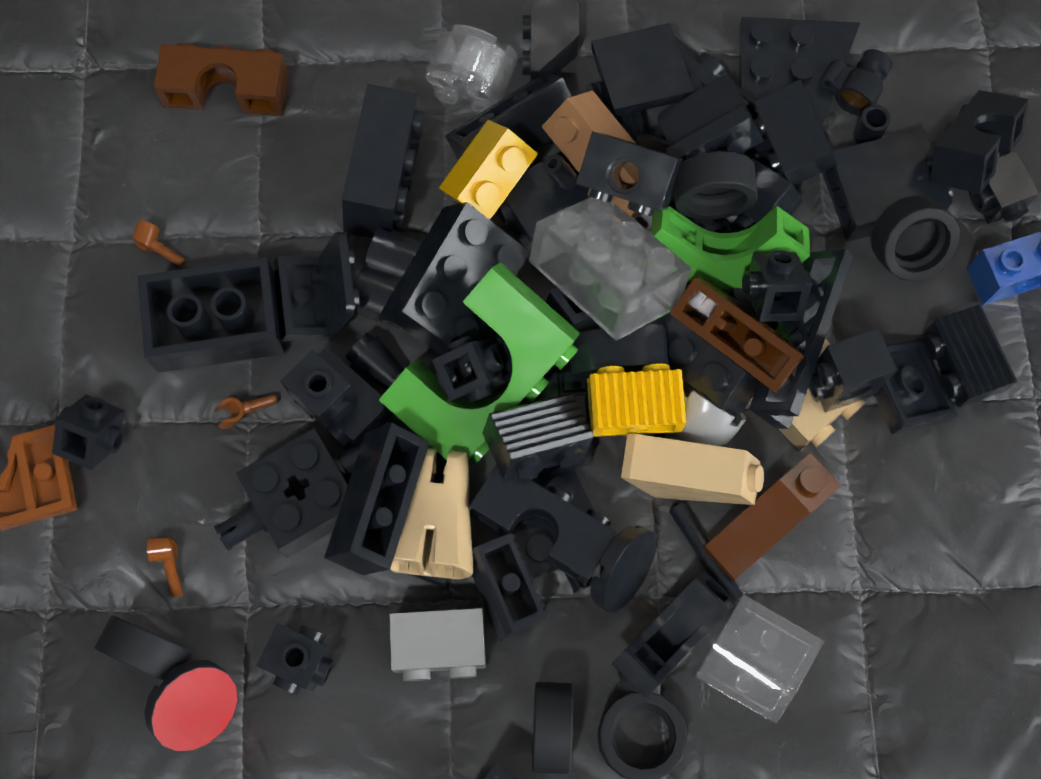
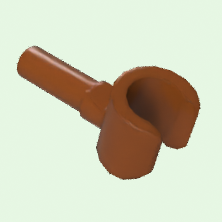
(145, 238)
(239, 408)
(166, 550)

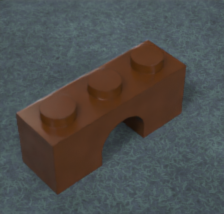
(190, 72)

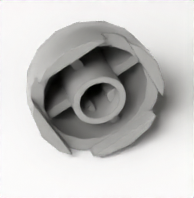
(706, 421)

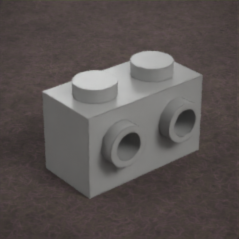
(437, 643)

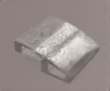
(759, 659)

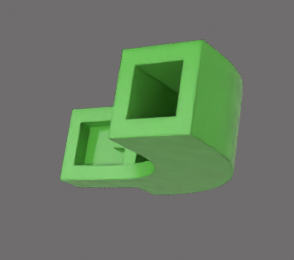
(728, 256)

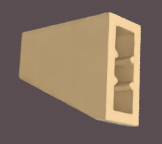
(691, 470)

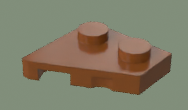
(35, 481)

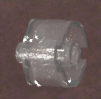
(470, 67)

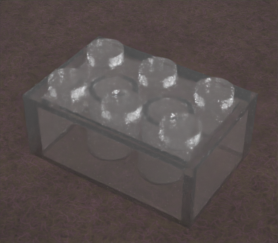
(609, 265)

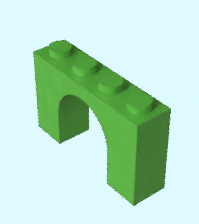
(536, 343)

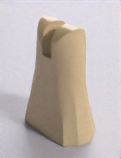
(438, 523)

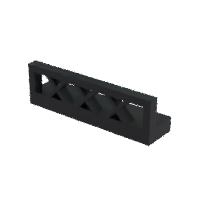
(828, 275)

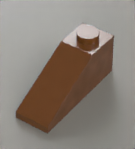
(737, 333)
(772, 516)

